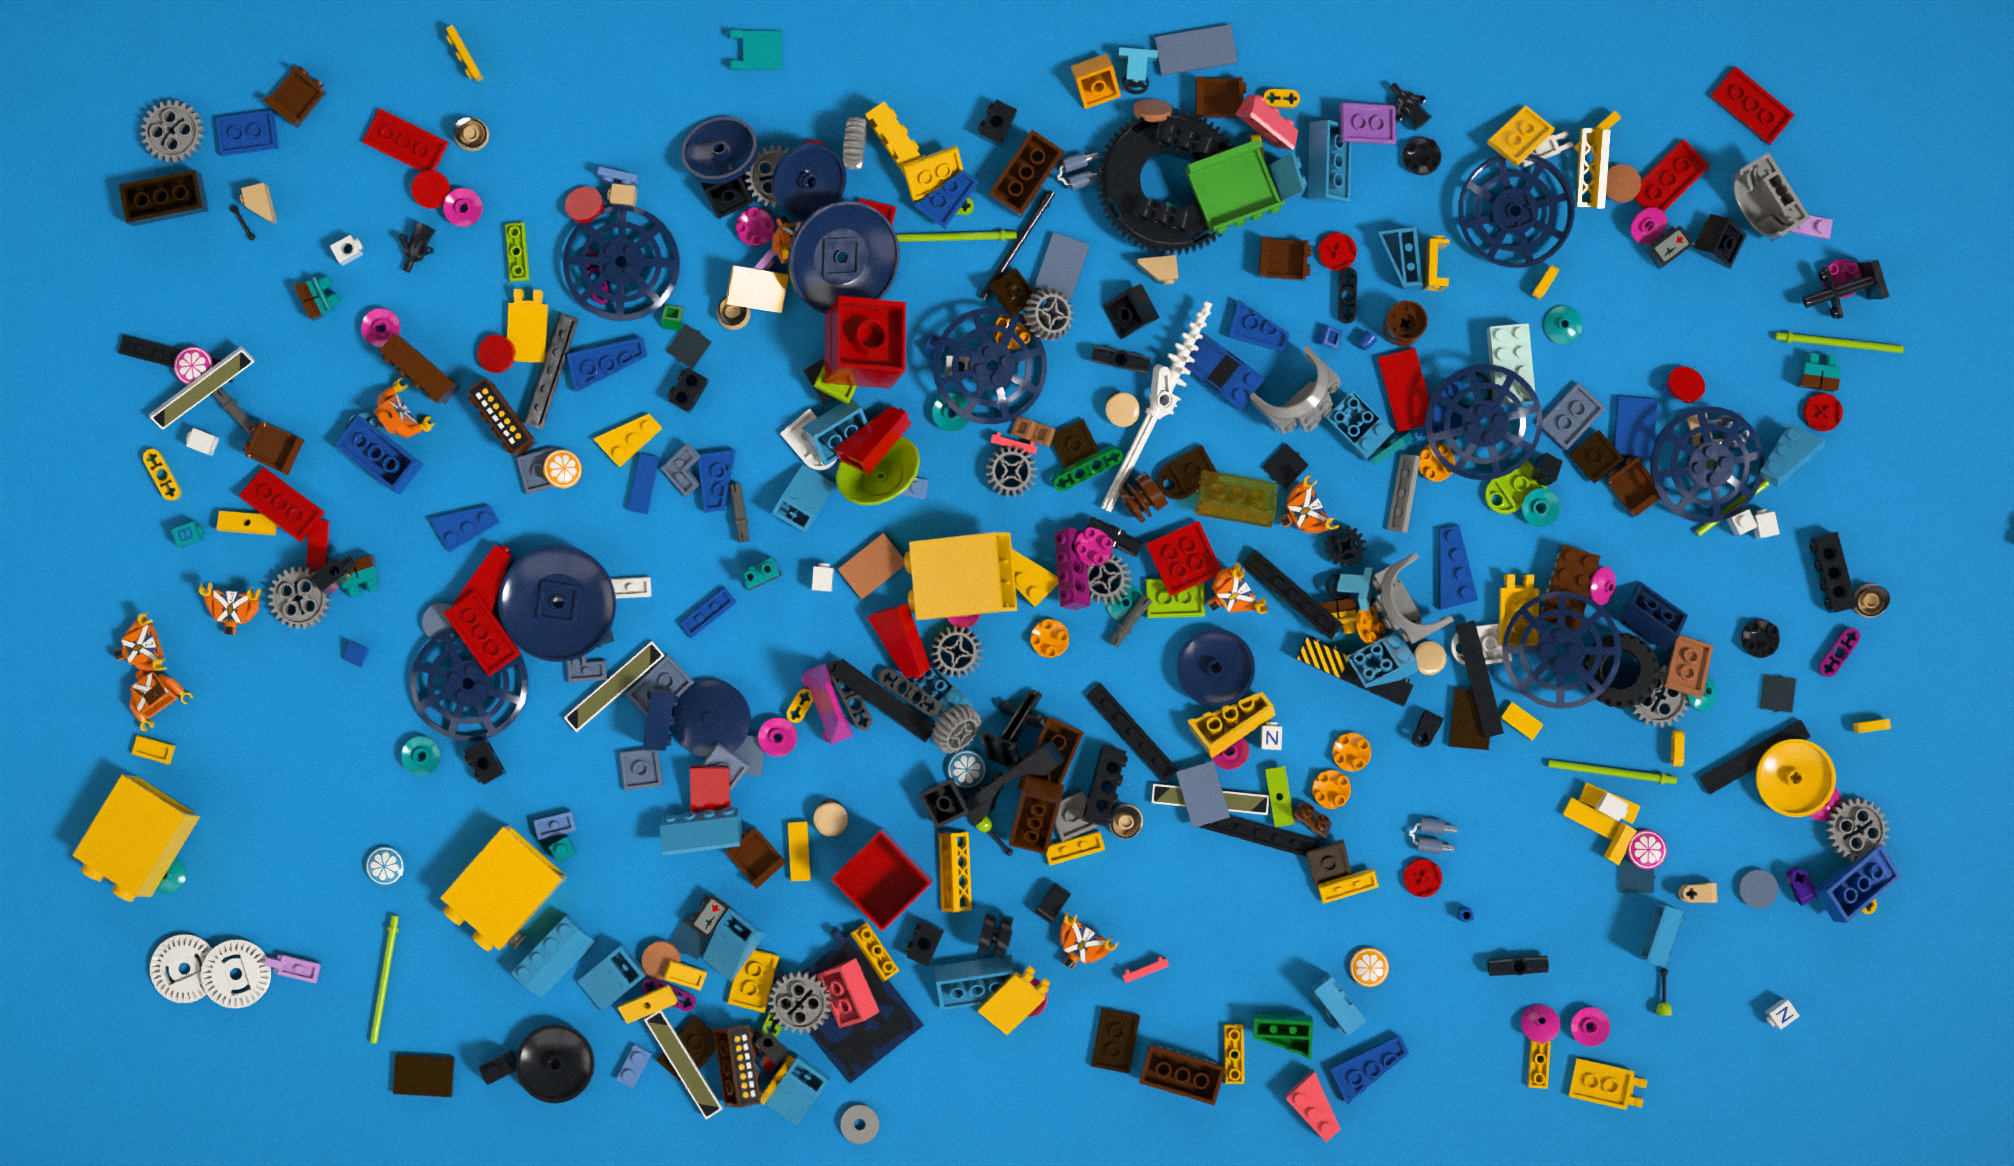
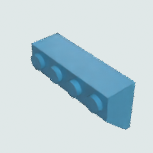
(1328, 163)
(700, 831)
(553, 957)
(971, 981)

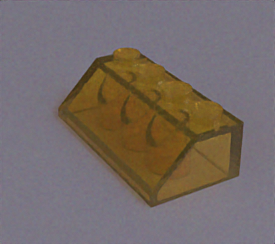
(1236, 499)

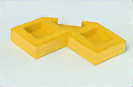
(776, 1079)

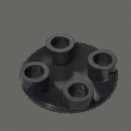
(1422, 156)
(1760, 638)

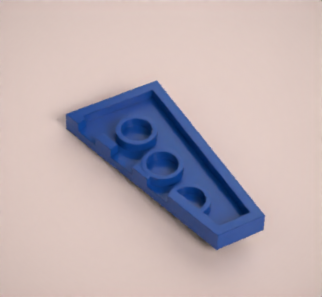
(600, 362)
(1455, 574)
(1363, 1069)

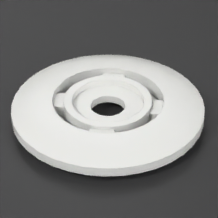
(172, 953)
(217, 978)

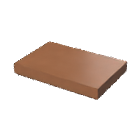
(872, 566)
(1688, 666)

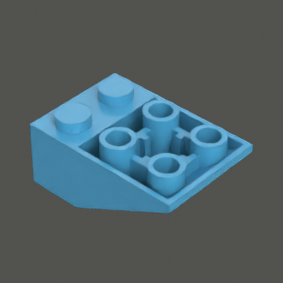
(1287, 178)
(1359, 425)
(803, 499)
(1384, 661)
(942, 689)
(732, 943)
(612, 977)
(797, 1090)

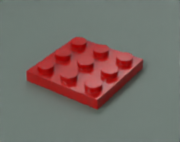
(1184, 558)

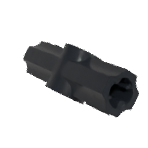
(1133, 362)
(1119, 537)
(1530, 965)

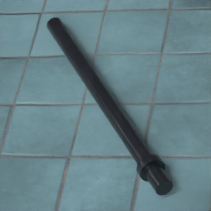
(1044, 203)

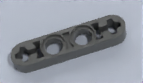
(909, 694)
(846, 697)

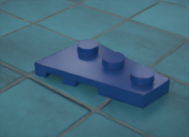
(948, 199)
(1257, 330)
(715, 477)

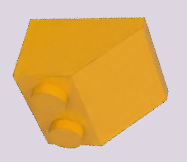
(1095, 81)

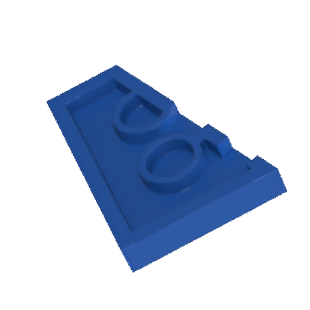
(1440, 410)
(464, 526)

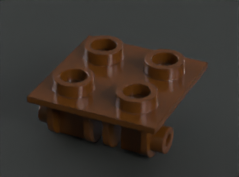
(1318, 822)

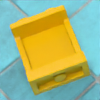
(1431, 282)

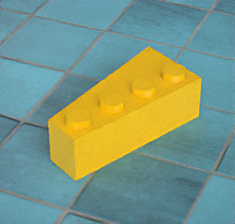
(893, 135)
(1031, 579)
(1231, 723)

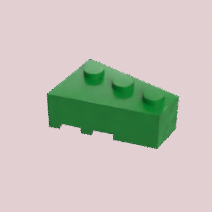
(1285, 1030)

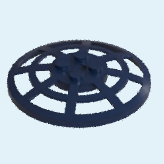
(1528, 208)
(622, 275)
(978, 366)
(1475, 413)
(1697, 461)
(1571, 659)
(466, 697)

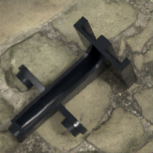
(1870, 280)
(1004, 748)

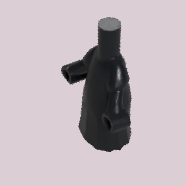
(1406, 102)
(418, 243)

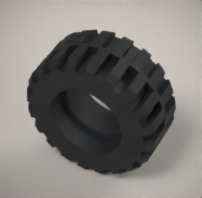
(1647, 678)

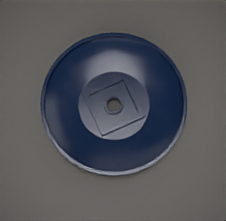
(869, 252)
(529, 606)

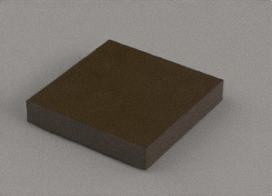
(1012, 291)
(1074, 443)
(1596, 456)
(1328, 862)

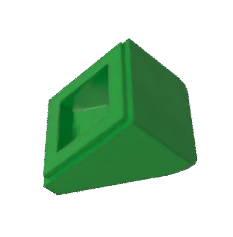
(672, 317)

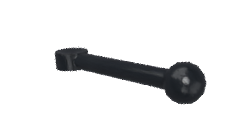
(235, 209)

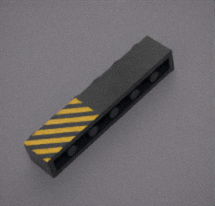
(1336, 664)

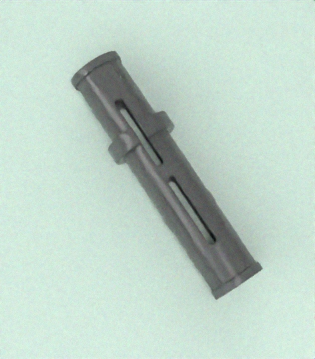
(235, 411)
(739, 513)
(1125, 627)

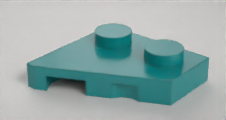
(1396, 444)

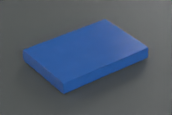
(246, 133)
(1635, 426)

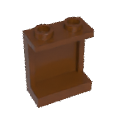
(296, 96)
(1218, 97)
(1284, 259)
(273, 447)
(1633, 486)
(756, 857)

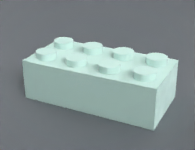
(1511, 348)

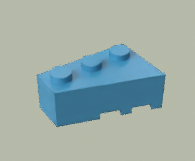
(1404, 255)
(1789, 454)
(1337, 1004)

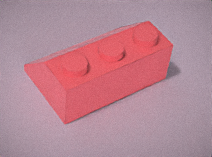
(1268, 122)
(849, 993)

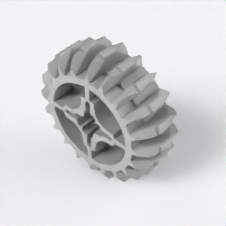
(854, 143)
(1062, 313)
(1024, 460)
(1114, 576)
(961, 635)
(956, 728)

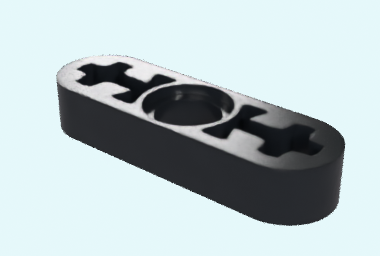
(1342, 281)

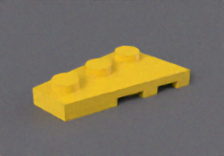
(628, 439)

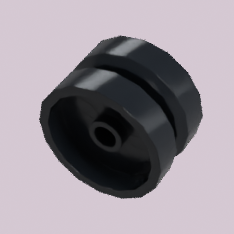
(996, 935)

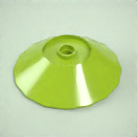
(885, 481)

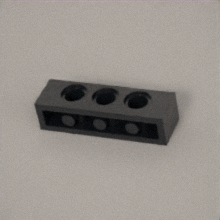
(1846, 599)
(1091, 813)

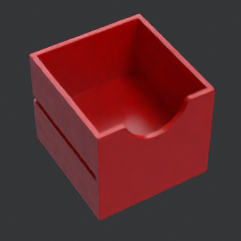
(865, 342)
(882, 879)

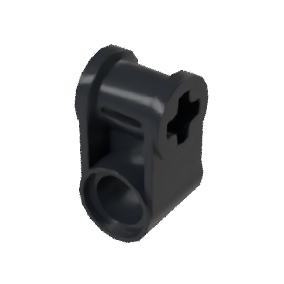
(1427, 725)

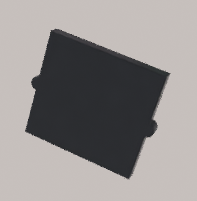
(1285, 466)

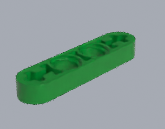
(1088, 471)

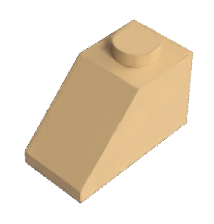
(259, 200)
(1161, 269)

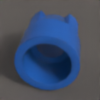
(1366, 340)
(1460, 914)

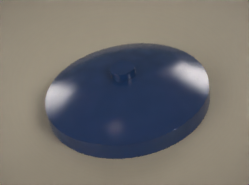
(719, 150)
(808, 179)
(1215, 668)
(710, 715)

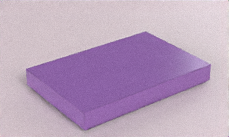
(1367, 123)

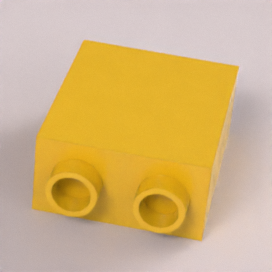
(961, 576)
(135, 838)
(502, 889)

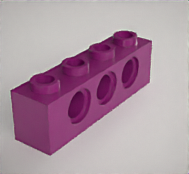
(1071, 571)

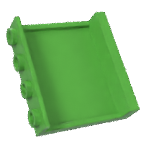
(1233, 187)

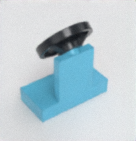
(1136, 68)
(1353, 584)

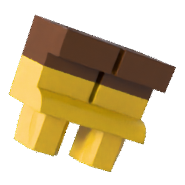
(1346, 613)

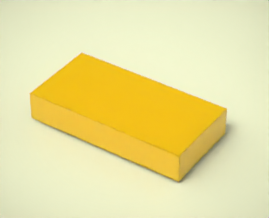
(1521, 721)
(153, 749)
(1620, 843)
(685, 975)

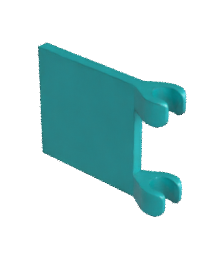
(760, 50)

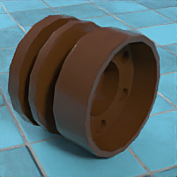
(1409, 313)
(1143, 497)

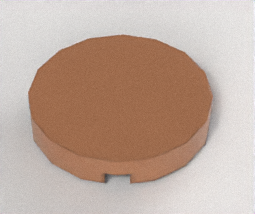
(1152, 110)
(1622, 183)
(657, 956)

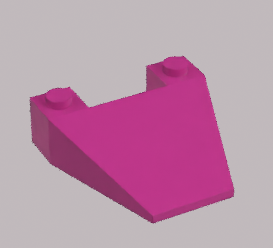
(826, 702)

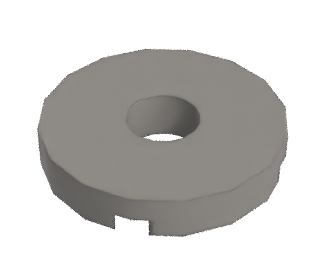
(856, 1135)

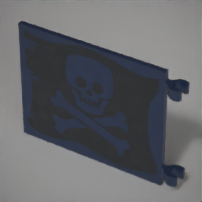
(863, 1043)

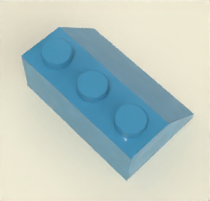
(834, 428)
(1661, 935)

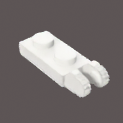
(1550, 147)

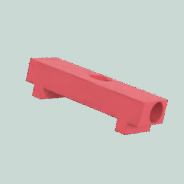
(996, 439)
(1145, 970)

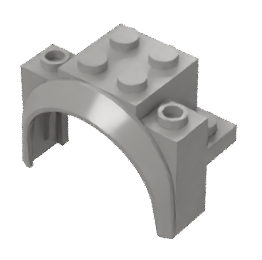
(1767, 199)
(1308, 405)
(1398, 606)

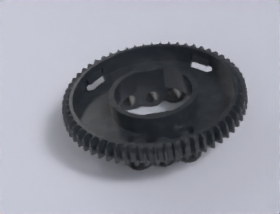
(1147, 220)

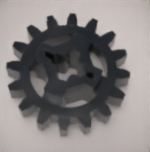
(1356, 552)

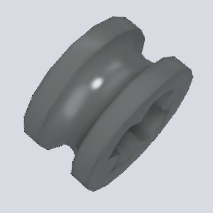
(517, 939)

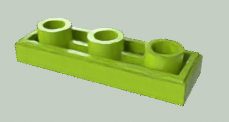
(517, 264)
(1281, 809)

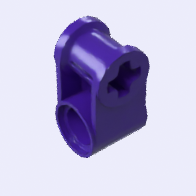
(1803, 887)

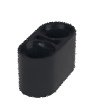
(1052, 903)

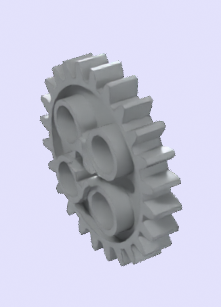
(159, 120)
(768, 157)
(282, 601)
(1674, 704)
(1848, 813)
(787, 990)

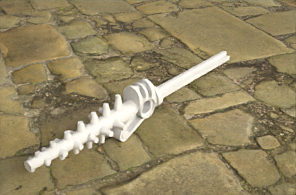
(1163, 383)

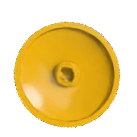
(1795, 777)

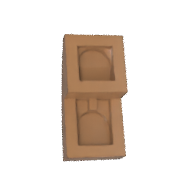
(1033, 431)

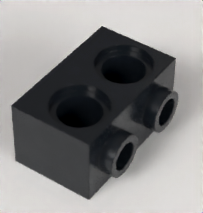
(693, 392)

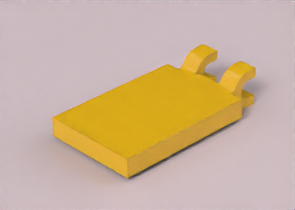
(528, 327)
(1510, 600)
(1014, 1000)
(1605, 1084)

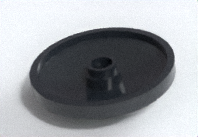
(555, 1063)

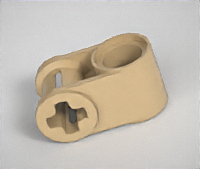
(1700, 893)

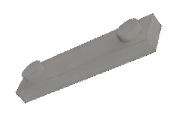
(1403, 493)

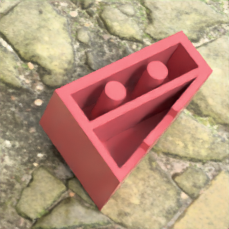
(1313, 1106)

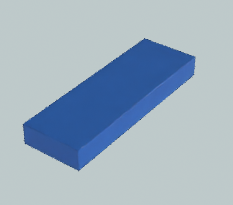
(643, 483)
(707, 612)

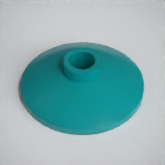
(1554, 329)
(941, 416)
(1549, 507)
(1119, 611)
(1709, 697)
(411, 758)
(175, 878)

